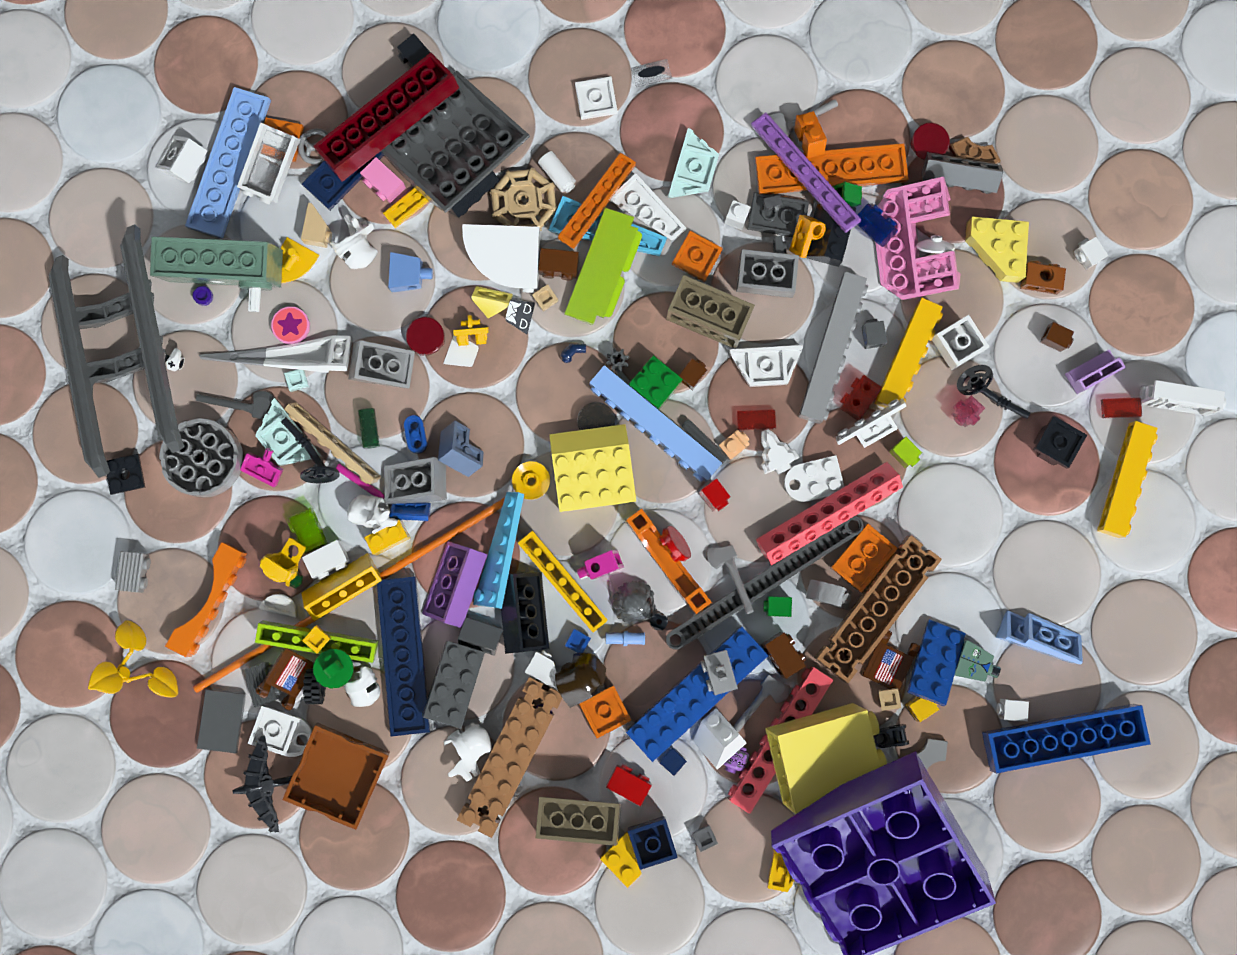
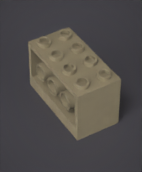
(709, 312)
(578, 821)

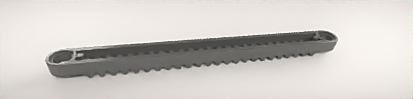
(764, 583)

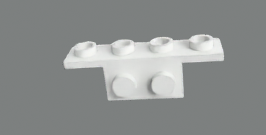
(874, 427)

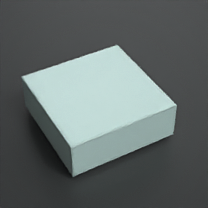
(296, 380)

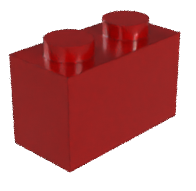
(715, 495)
(628, 784)

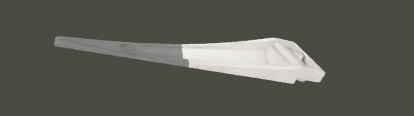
(313, 355)

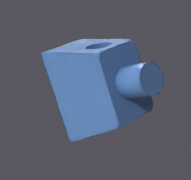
(407, 272)

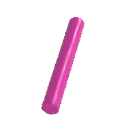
(353, 477)

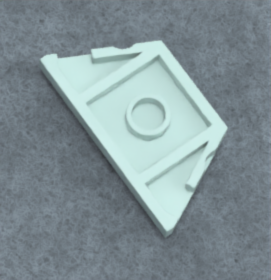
(694, 167)
(278, 438)

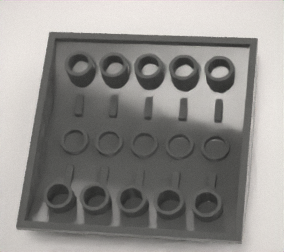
(455, 145)

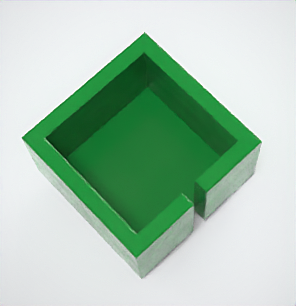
(656, 382)

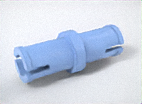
(625, 638)

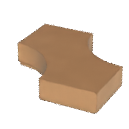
(967, 149)

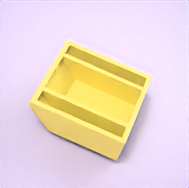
(592, 468)

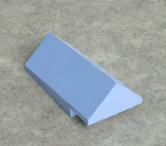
(1041, 637)

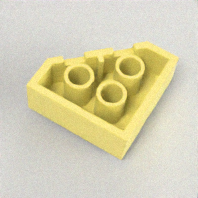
(1000, 245)

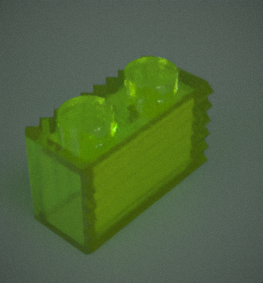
(307, 529)

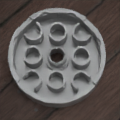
(221, 459)

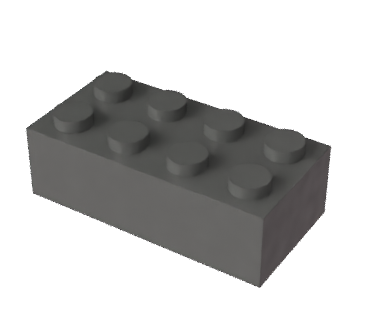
(453, 684)

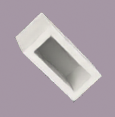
(326, 560)

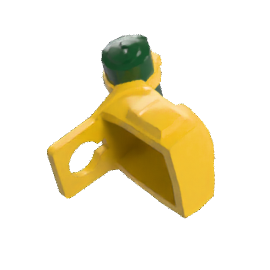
(282, 567)

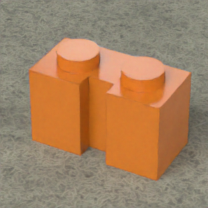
(810, 132)

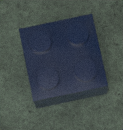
(652, 842)

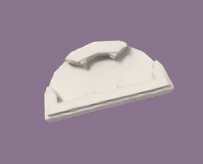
(280, 604)

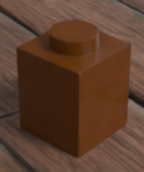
(1057, 337)
(693, 373)

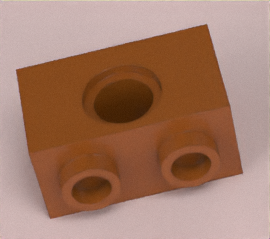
(1053, 272)

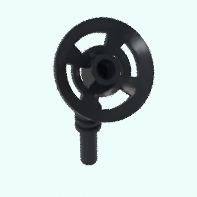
(980, 387)
(319, 470)

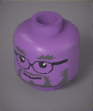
(737, 761)

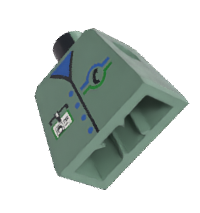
(976, 663)

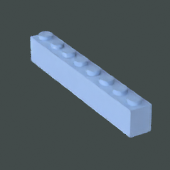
(655, 424)

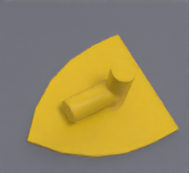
(296, 260)

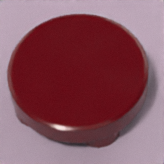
(931, 139)
(425, 336)

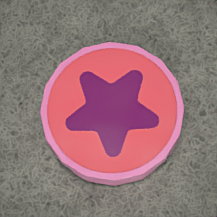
(290, 325)

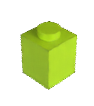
(906, 453)

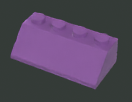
(454, 584)

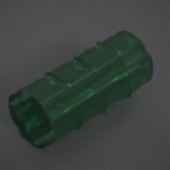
(368, 428)

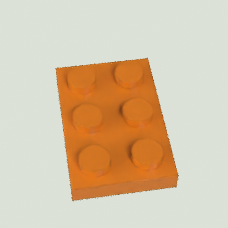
(864, 558)

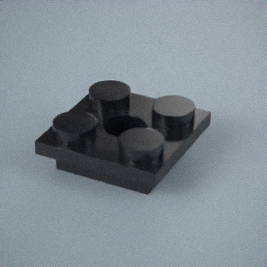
(114, 477)

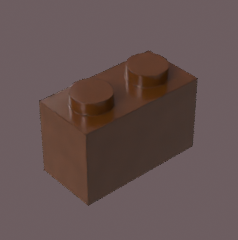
(558, 264)

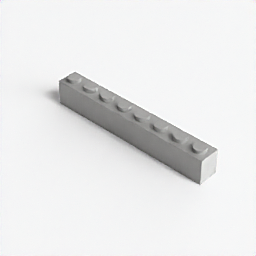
(832, 348)

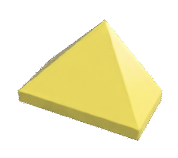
(490, 300)

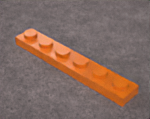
(597, 200)

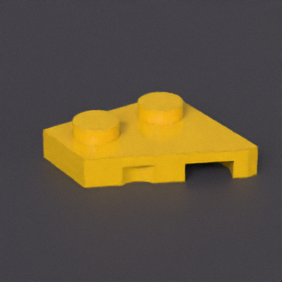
(622, 861)

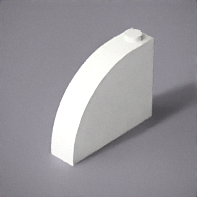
(505, 254)

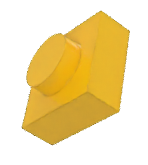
(316, 639)

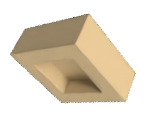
(545, 297)
(889, 699)

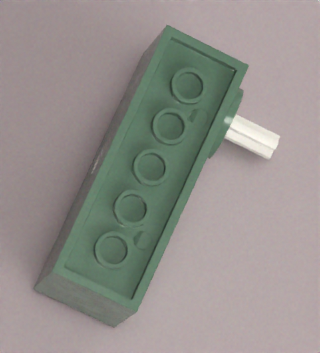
(218, 262)

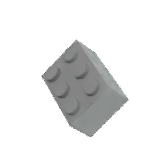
(767, 273)

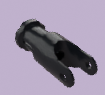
(654, 625)

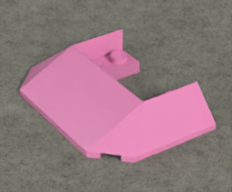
(899, 260)

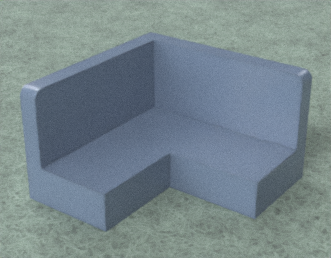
(456, 450)

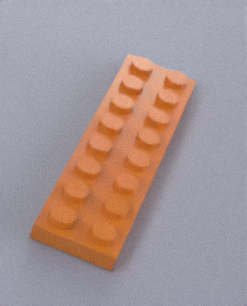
(853, 165)

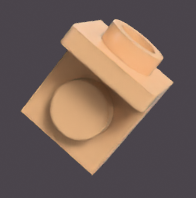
(734, 444)

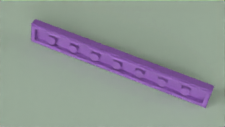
(806, 172)

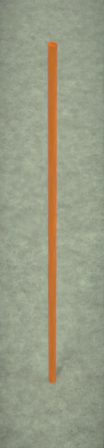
(384, 574)

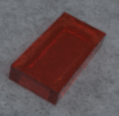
(1121, 408)
(756, 420)

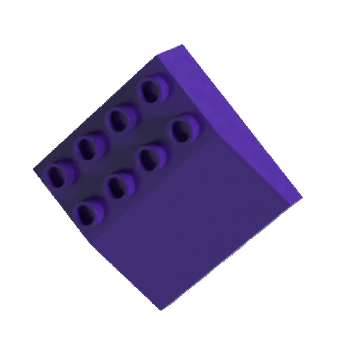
(883, 859)

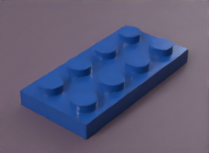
(936, 663)

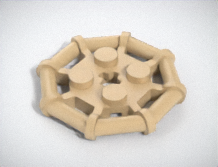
(526, 189)

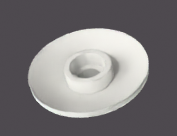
(935, 245)

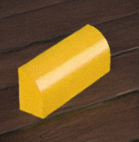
(340, 587)

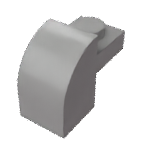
(829, 594)

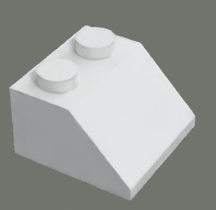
(182, 159)
(717, 738)

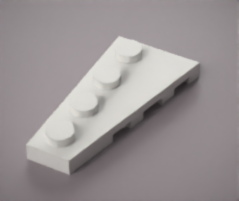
(644, 205)

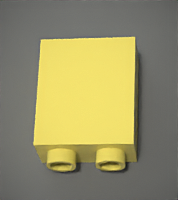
(823, 753)

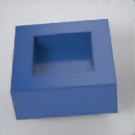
(577, 641)

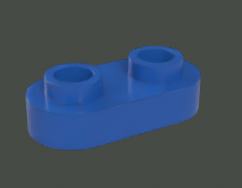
(415, 435)

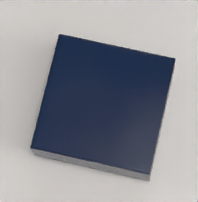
(673, 762)

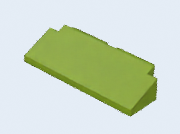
(600, 277)

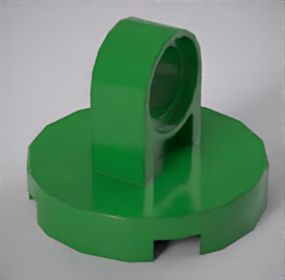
(333, 668)

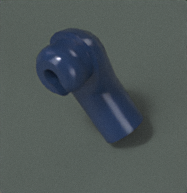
(570, 350)

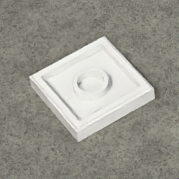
(596, 98)

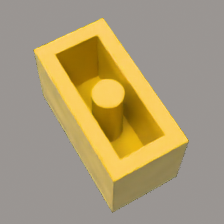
(387, 538)

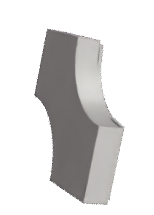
(932, 752)

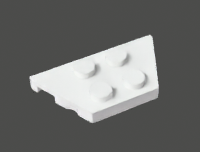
(766, 364)

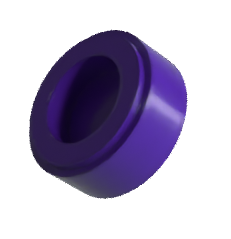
(202, 295)

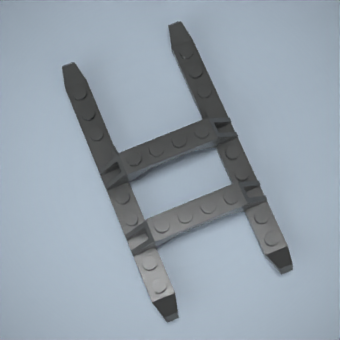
(148, 357)

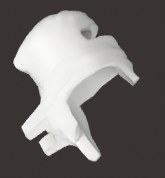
(355, 248)
(370, 512)
(363, 688)
(470, 747)

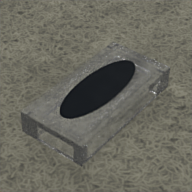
(651, 73)

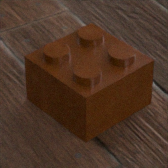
(783, 654)

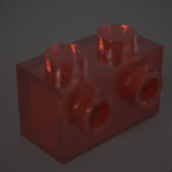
(860, 397)

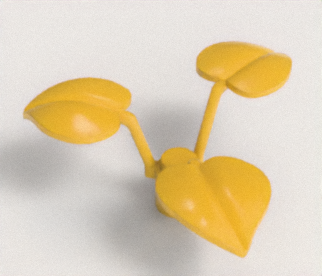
(111, 679)

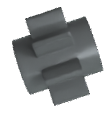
(615, 355)

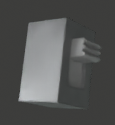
(772, 203)

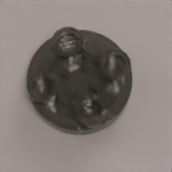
(595, 416)

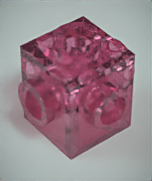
(967, 411)

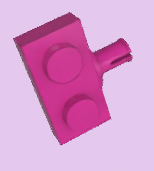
(262, 468)

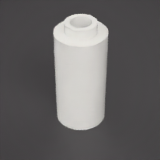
(557, 172)

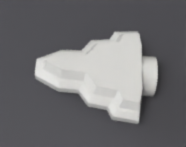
(776, 454)

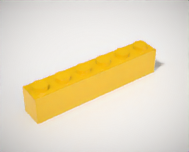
(910, 352)
(1127, 479)
(562, 581)

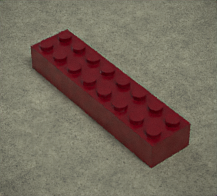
(386, 116)

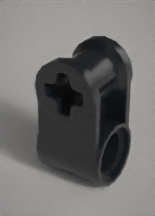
(893, 736)

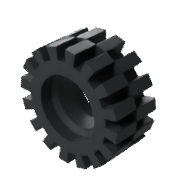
(313, 690)

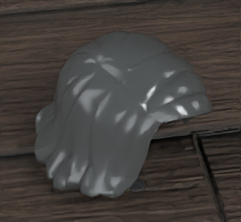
(633, 601)

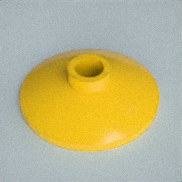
(531, 470)

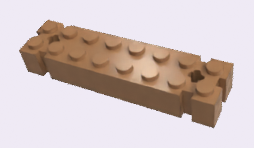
(877, 608)
(510, 757)

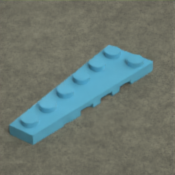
(650, 243)
(497, 565)

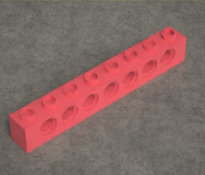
(829, 513)
(748, 800)

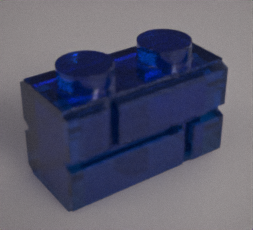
(876, 225)

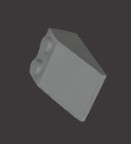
(381, 364)
(415, 481)

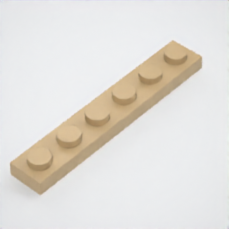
(327, 439)

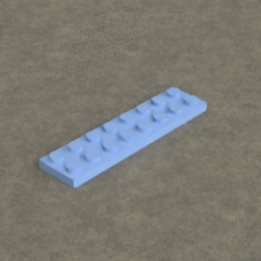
(226, 162)

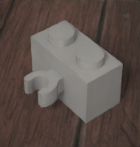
(719, 672)

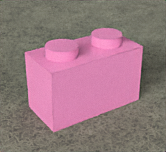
(382, 180)

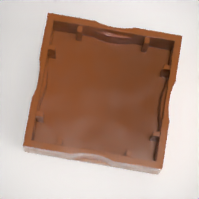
(336, 776)

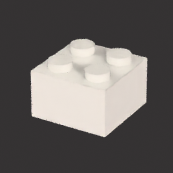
(960, 342)

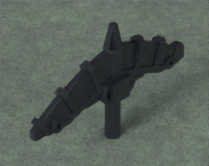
(260, 785)

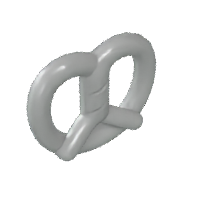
(306, 155)

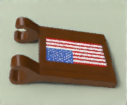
(890, 665)
(286, 676)

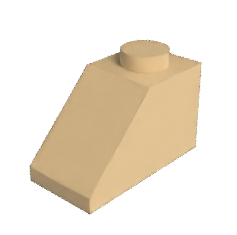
(315, 229)

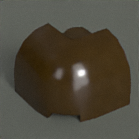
(580, 678)

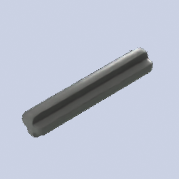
(704, 441)

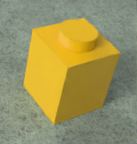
(921, 708)

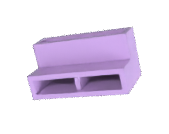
(1094, 371)

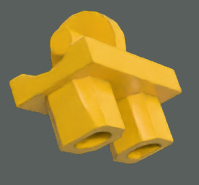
(480, 333)

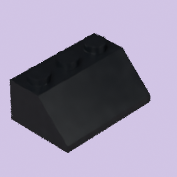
(474, 195)
(832, 245)

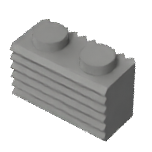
(132, 572)

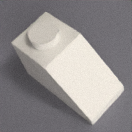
(543, 668)

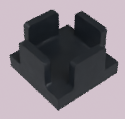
(1058, 442)

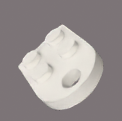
(816, 479)
(280, 731)

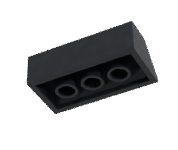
(524, 614)

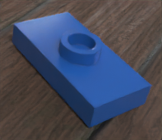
(410, 511)

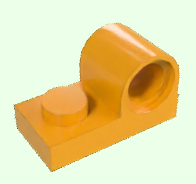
(806, 230)

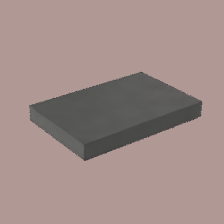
(780, 222)
(221, 721)

